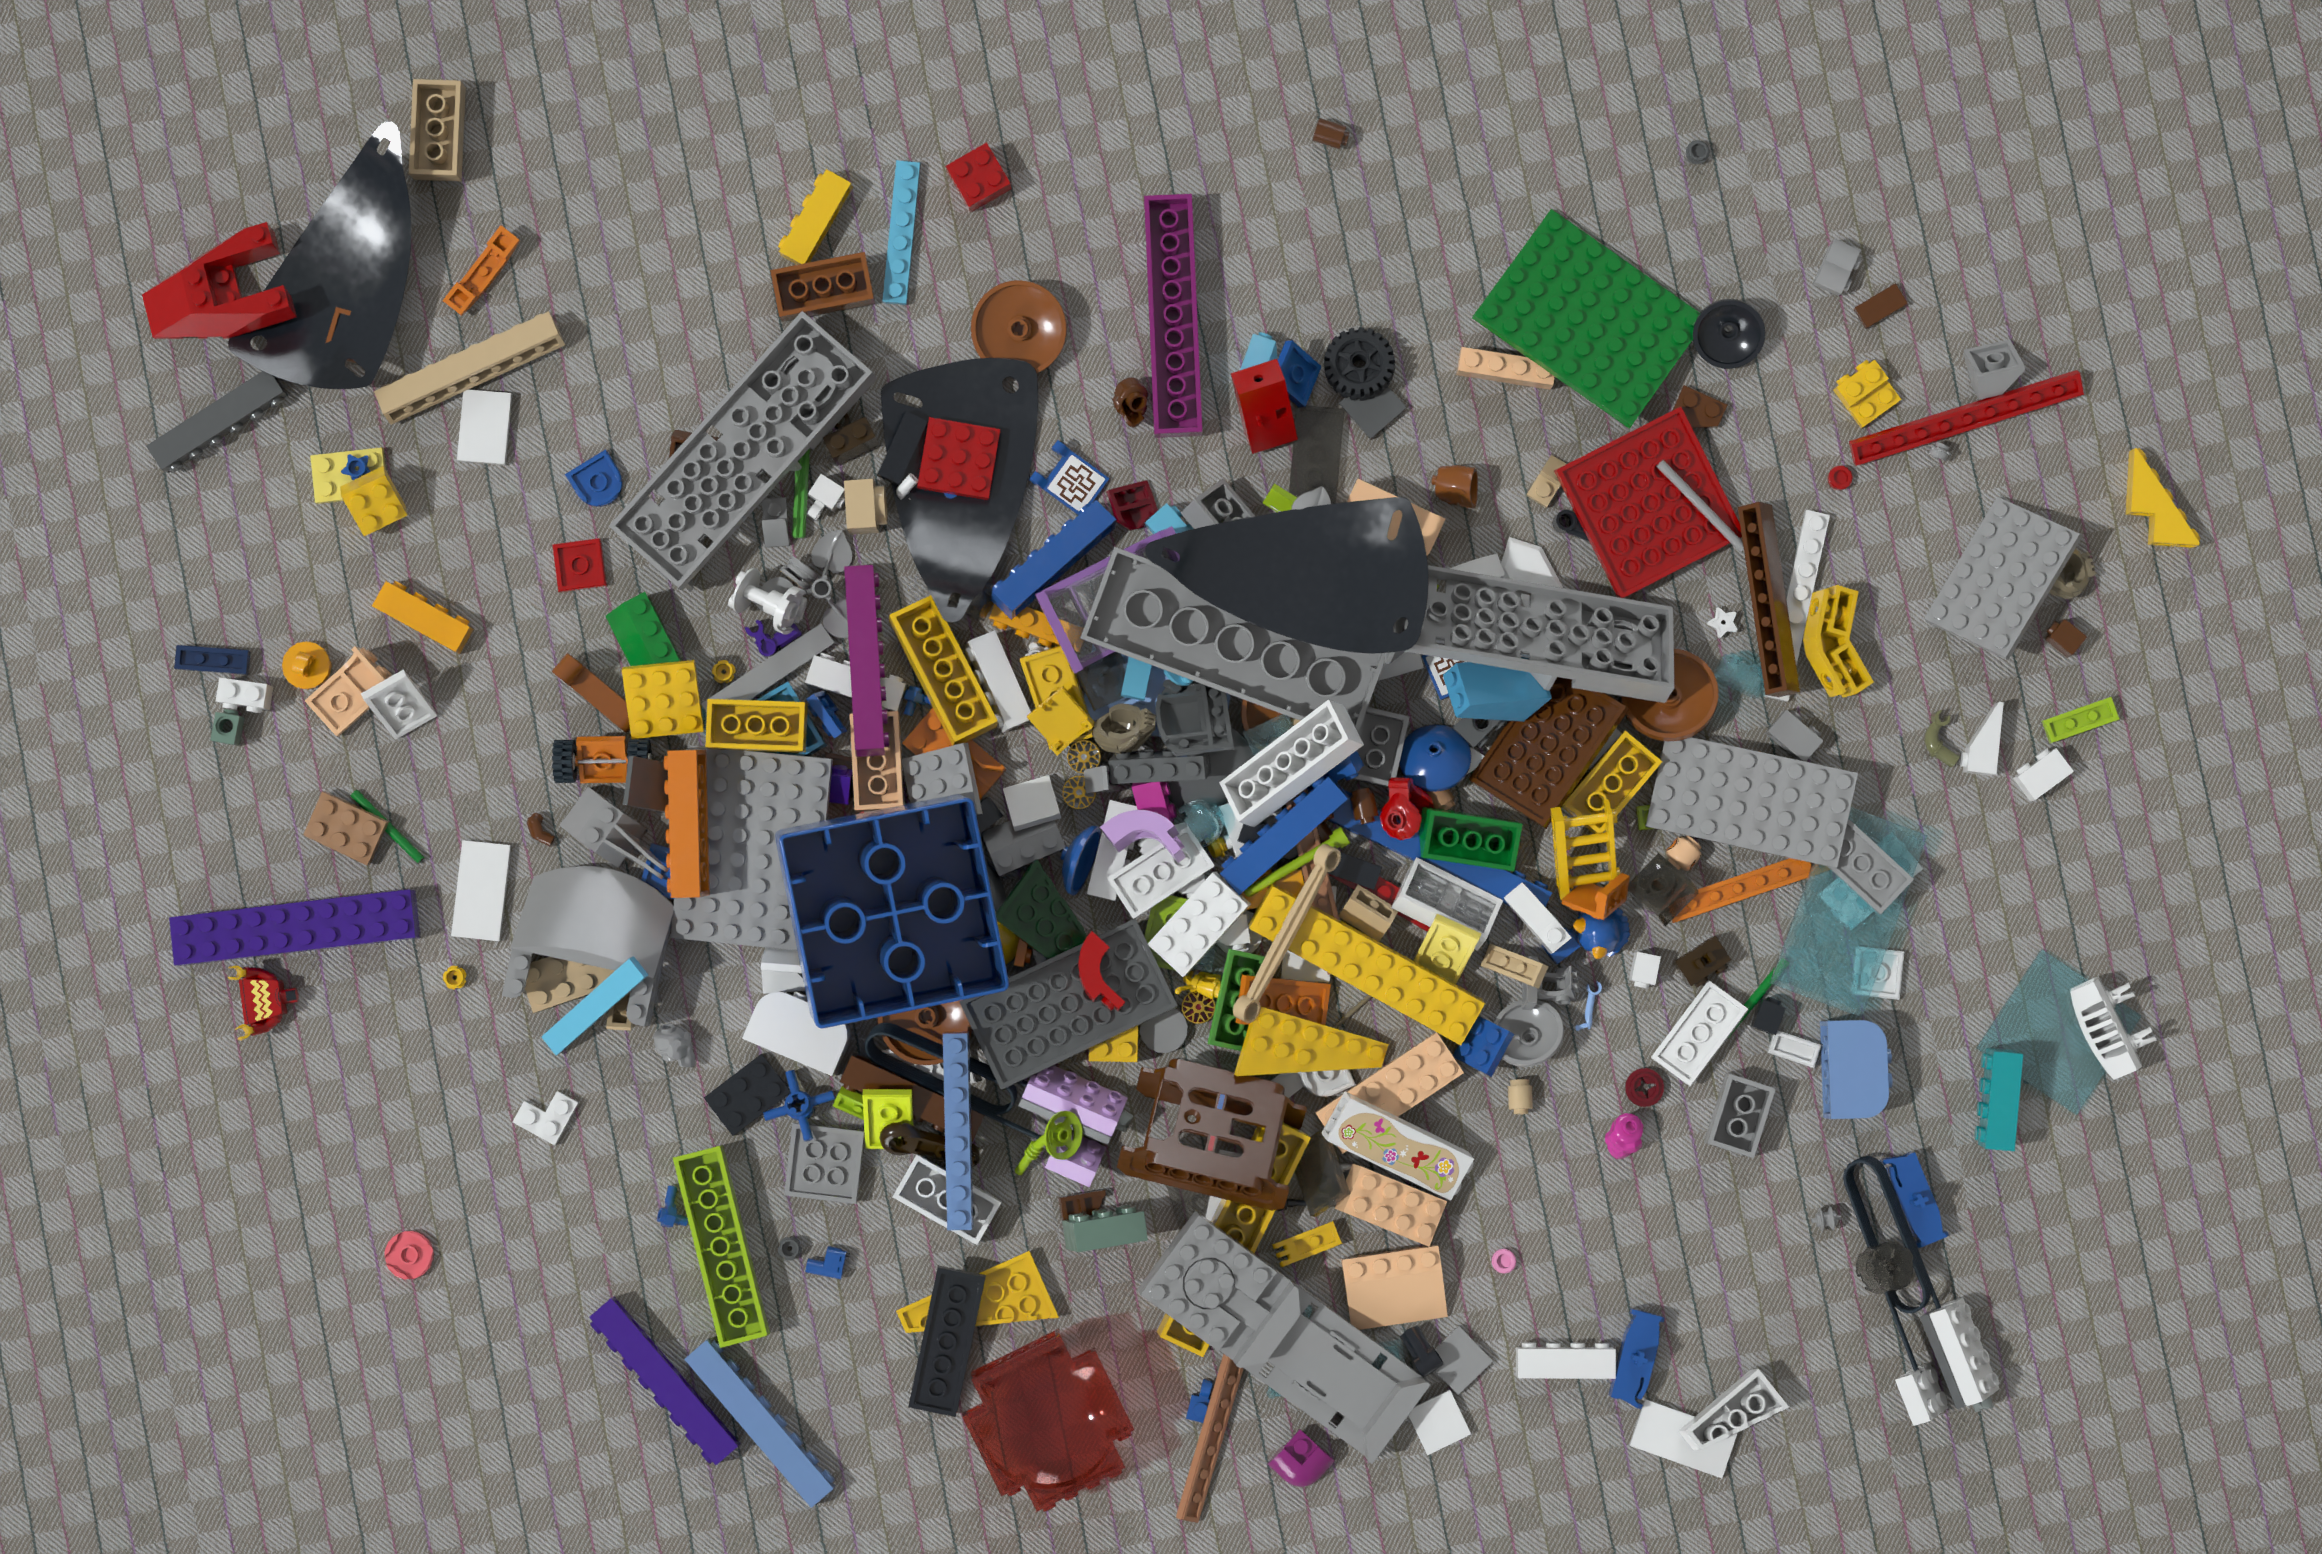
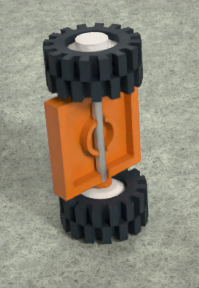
(597, 757)

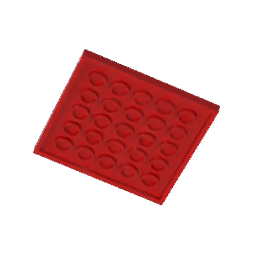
(1636, 514)

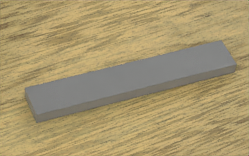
(777, 666)

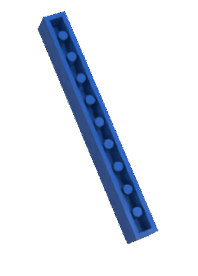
(1491, 880)

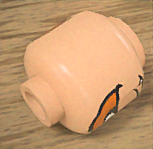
(1683, 853)

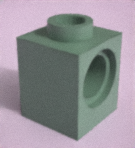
(234, 736)

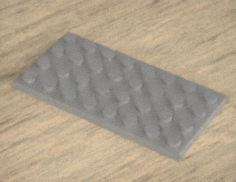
(1752, 800)

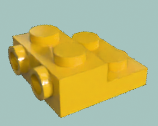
(1866, 393)

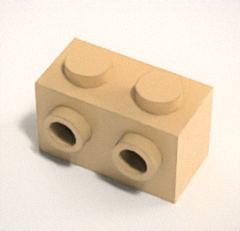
(1368, 914)

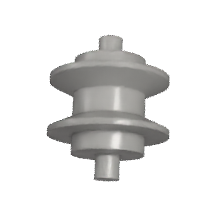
(1825, 1219)

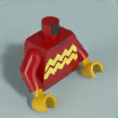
(262, 999)

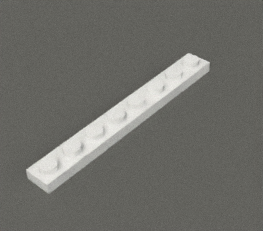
(1804, 576)

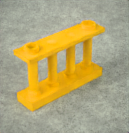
(1563, 843)

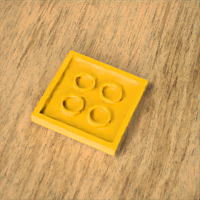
(663, 699)

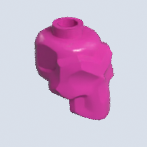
(1624, 1135)

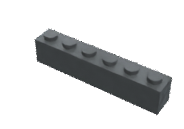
(217, 421)

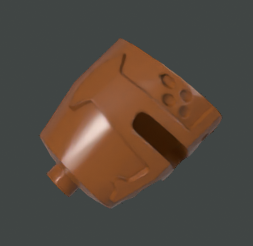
(1457, 485)

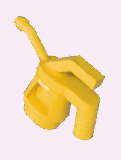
(1203, 983)

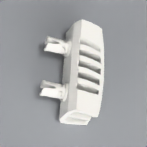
(2104, 1029)

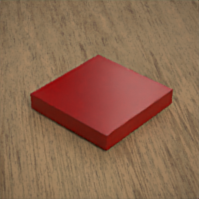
(579, 565)

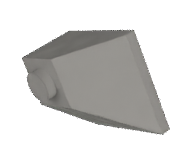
(1993, 368)

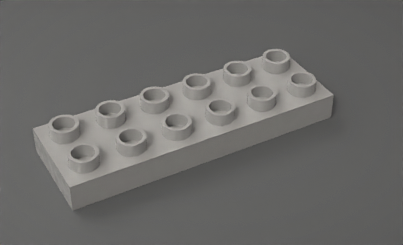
(1166, 625)

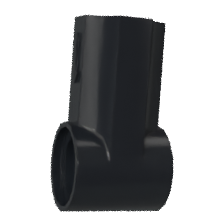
(1575, 528)
(1424, 1356)

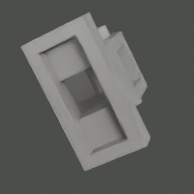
(1565, 988)

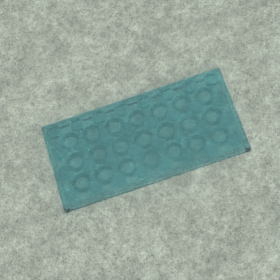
(1835, 935)

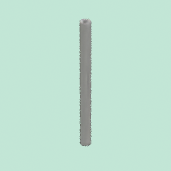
(1701, 505)

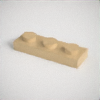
(1514, 966)

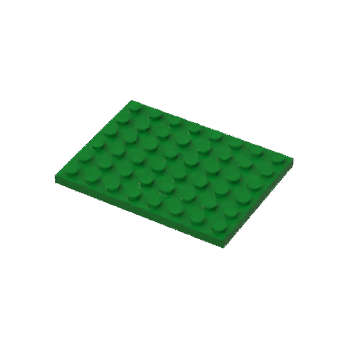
(1589, 318)

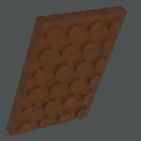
(1545, 757)

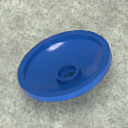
(1439, 769)
(1079, 859)

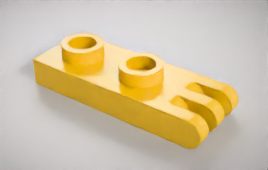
(1308, 1243)

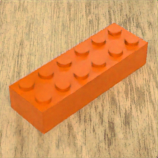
(687, 823)

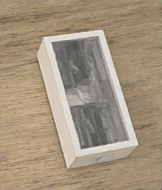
(1433, 891)

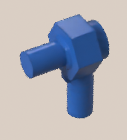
(914, 696)
(668, 1214)

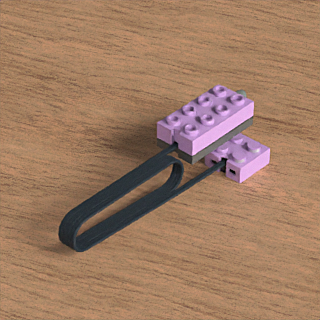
(1045, 1094)

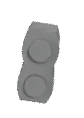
(1836, 267)

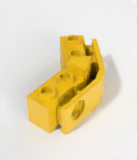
(1829, 643)

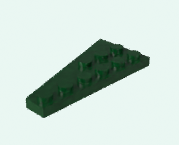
(1040, 915)

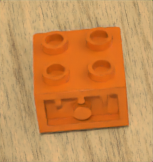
(1596, 900)

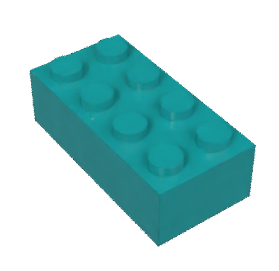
(1999, 1099)

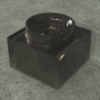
(1662, 889)

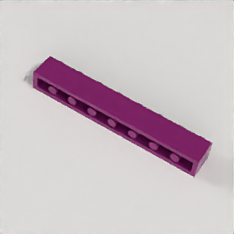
(864, 660)

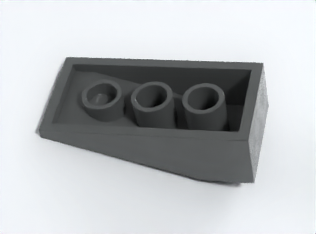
(646, 784)

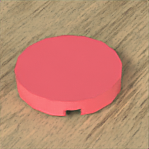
(409, 1255)

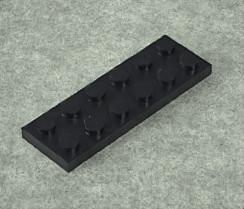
(946, 1341)

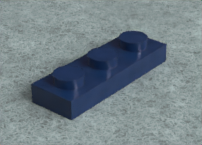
(212, 660)

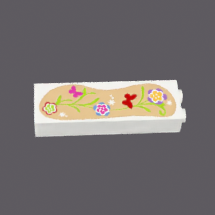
(1398, 1146)

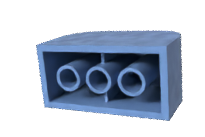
(1854, 1069)

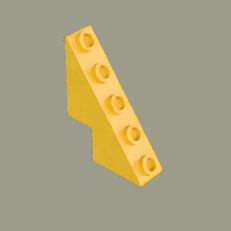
(2149, 498)

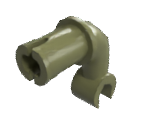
(1935, 745)

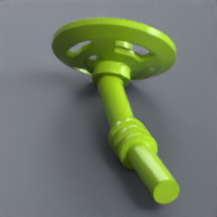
(1057, 1135)

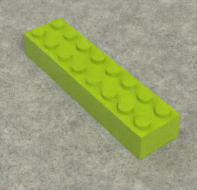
(721, 1246)

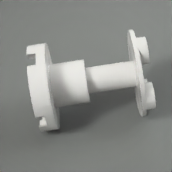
(784, 607)

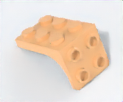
(340, 698)

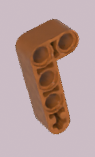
(593, 690)

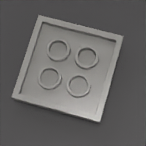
(941, 775)
(825, 1166)

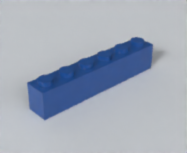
(1053, 559)
(1283, 834)

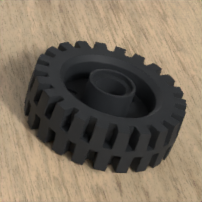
(1363, 381)

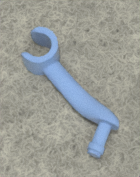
(1589, 1007)

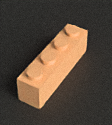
(1502, 368)

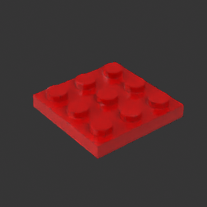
(958, 458)

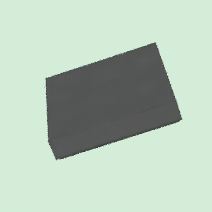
(1374, 413)

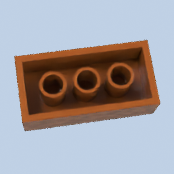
(823, 286)

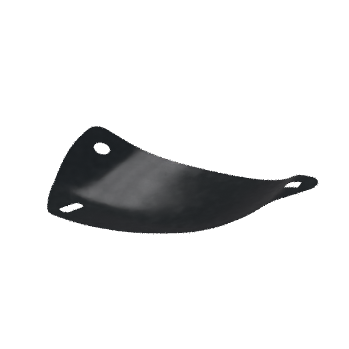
(347, 259)
(963, 537)
(1312, 572)

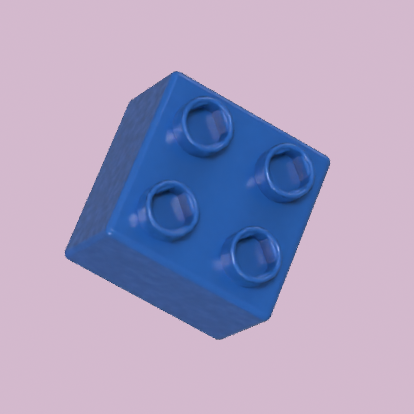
(892, 910)

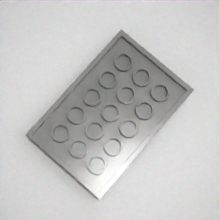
(2002, 578)

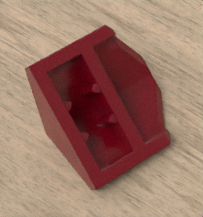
(1132, 504)

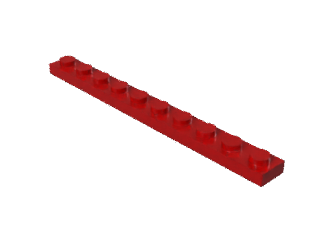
(1966, 417)

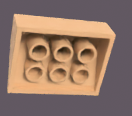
(1394, 1287)

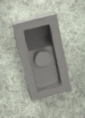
(775, 522)
(1099, 780)

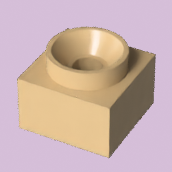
(865, 506)

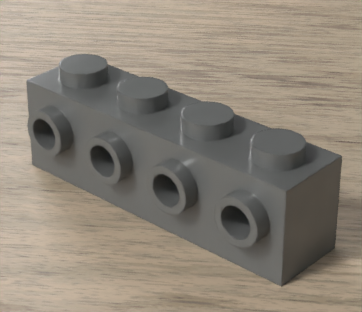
(1158, 767)

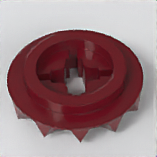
(1654, 1093)

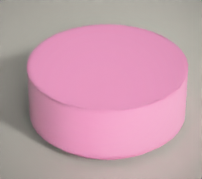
(1503, 1261)

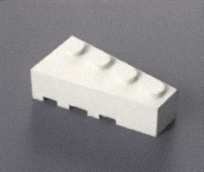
(1736, 1409)

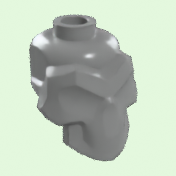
(674, 1045)

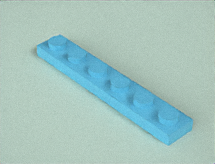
(901, 232)

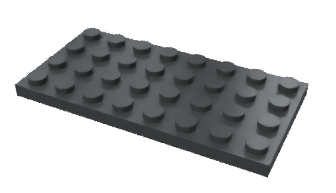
(1052, 1018)

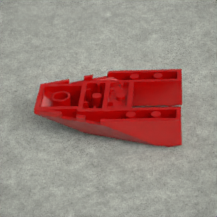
(206, 295)

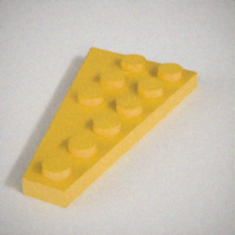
(1293, 1045)
(1010, 1294)

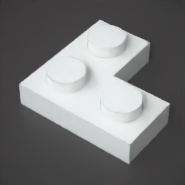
(547, 1124)

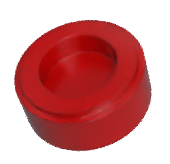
(1839, 478)

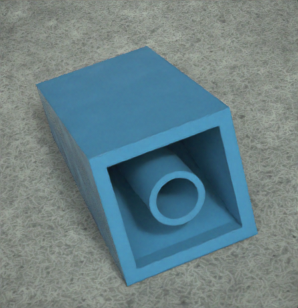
(1493, 692)

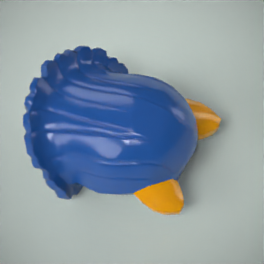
(1602, 936)

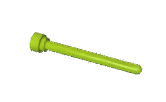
(1336, 840)

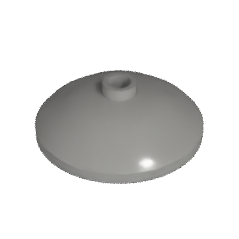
(1540, 1023)

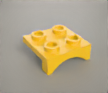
(1061, 720)

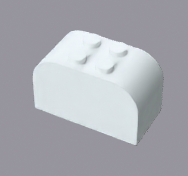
(786, 1027)

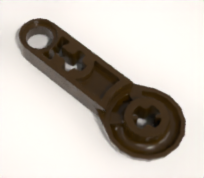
(916, 1142)

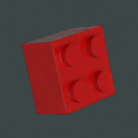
(978, 177)

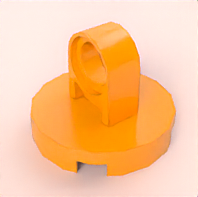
(306, 665)

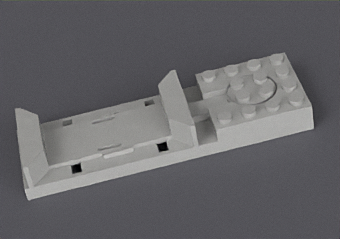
(765, 426)
(1564, 633)
(1257, 1317)

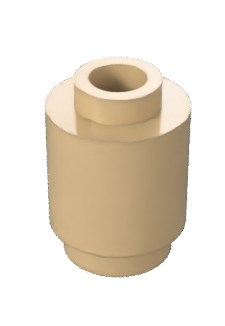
(1520, 1096)

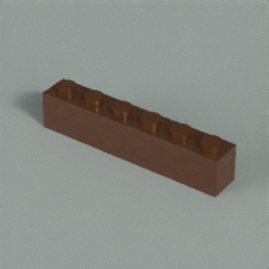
(927, 1105)

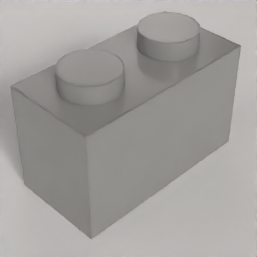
(1794, 736)

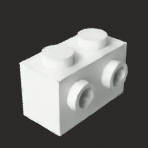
(245, 694)

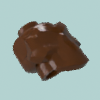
(1131, 401)

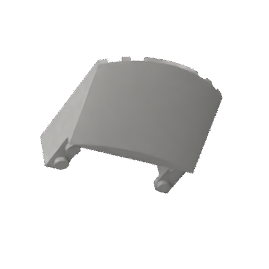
(597, 921)

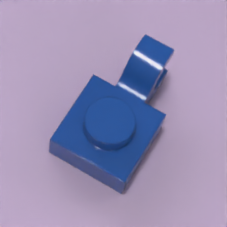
(1199, 1403)

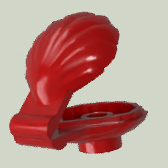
(1407, 802)

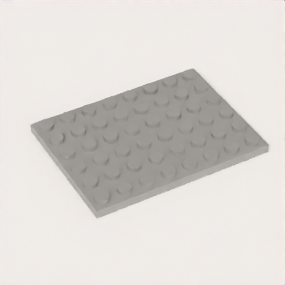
(747, 804)

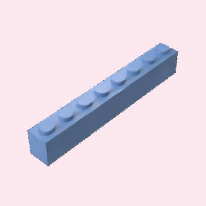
(958, 1130)
(760, 1422)

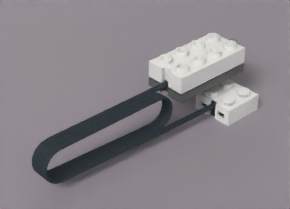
(1947, 1325)

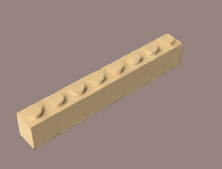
(469, 368)

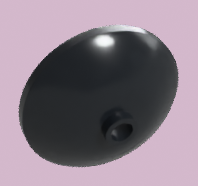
(1732, 347)

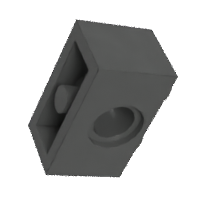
(1474, 736)

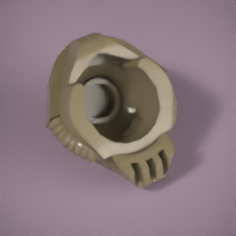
(2074, 576)
(1124, 728)

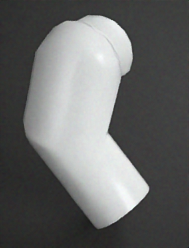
(906, 485)

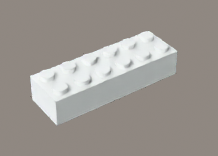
(1291, 763)

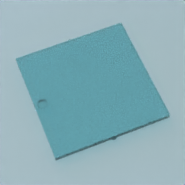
(2046, 1031)

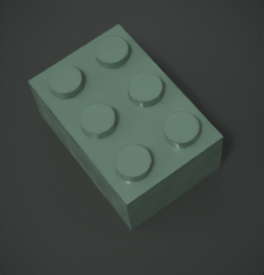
(1104, 1228)

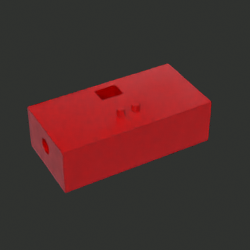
(1264, 406)

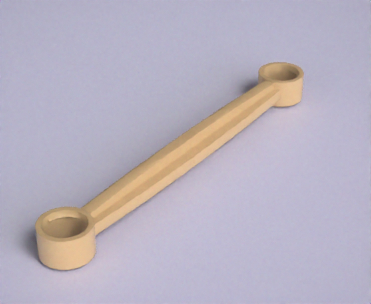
(1248, 1006)

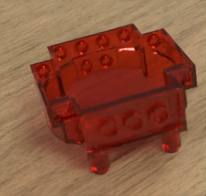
(1048, 1421)

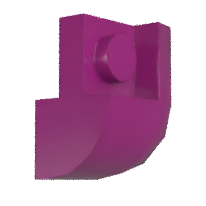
(1300, 1461)

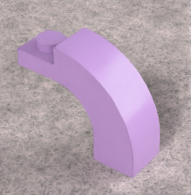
(1141, 824)

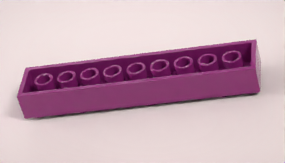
(1173, 315)

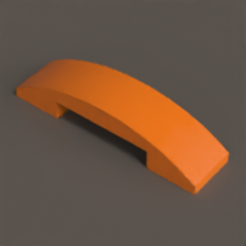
(483, 271)

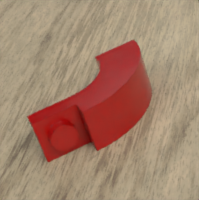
(1089, 972)

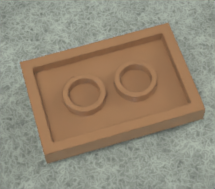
(346, 828)

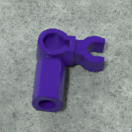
(769, 646)

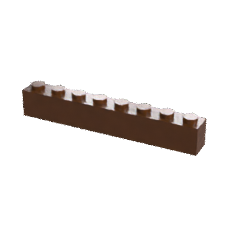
(1768, 599)

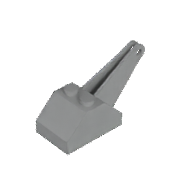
(608, 831)

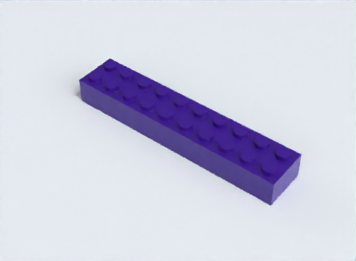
(294, 927)

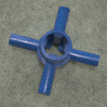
(807, 1108)

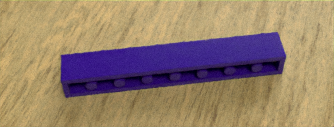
(664, 1380)

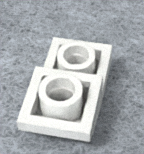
(1486, 565)

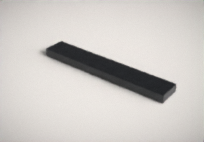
(1349, 867)

